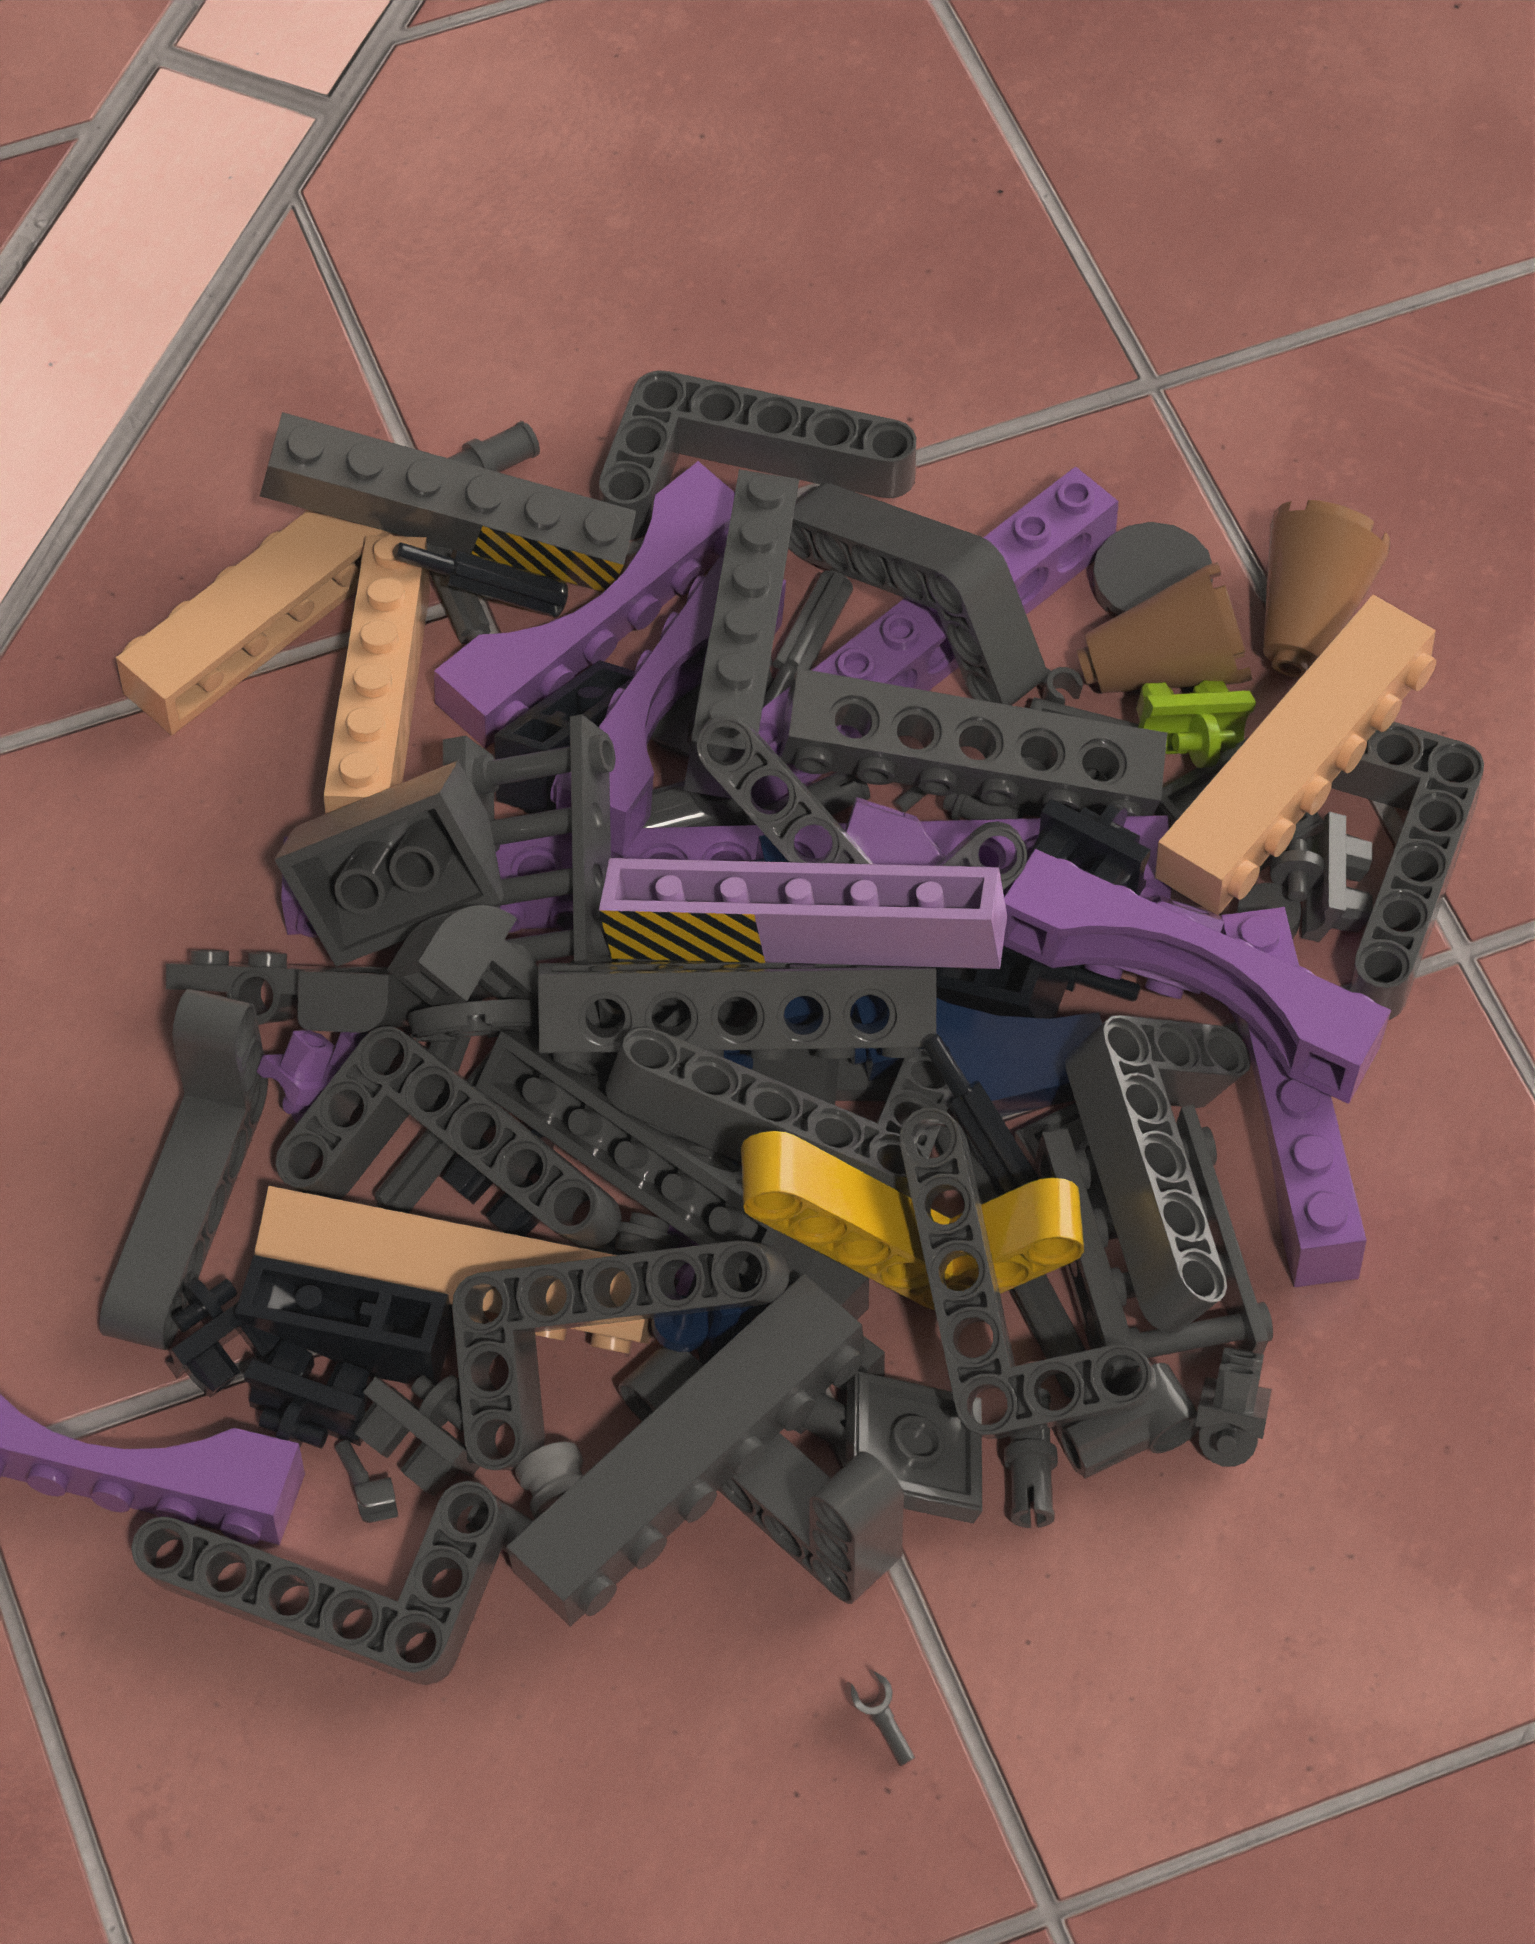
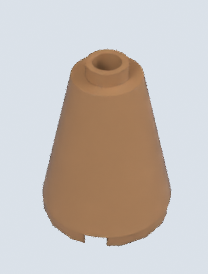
(1316, 579)
(1169, 638)

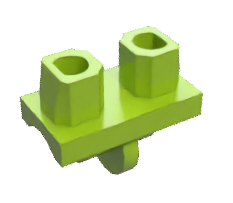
(1196, 722)

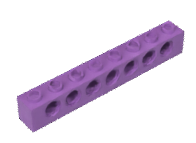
(908, 646)

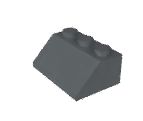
(392, 862)

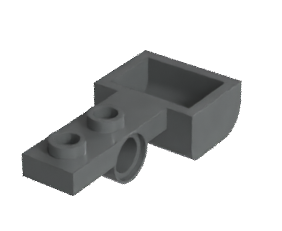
(321, 996)

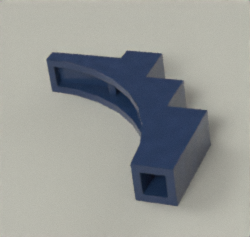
(1012, 1057)

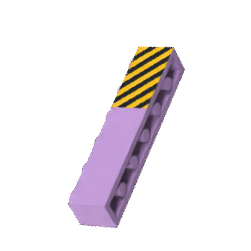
(804, 913)

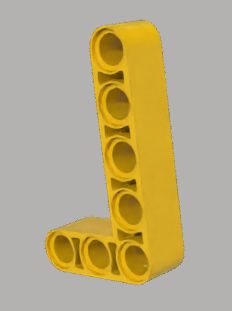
(876, 1228)

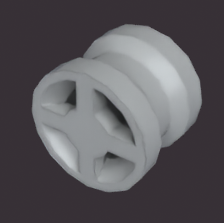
(549, 1473)

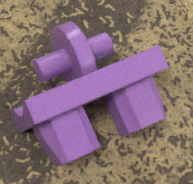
(307, 1067)

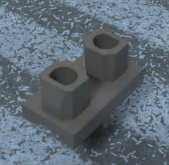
(1317, 876)
(1233, 1409)
(394, 1416)

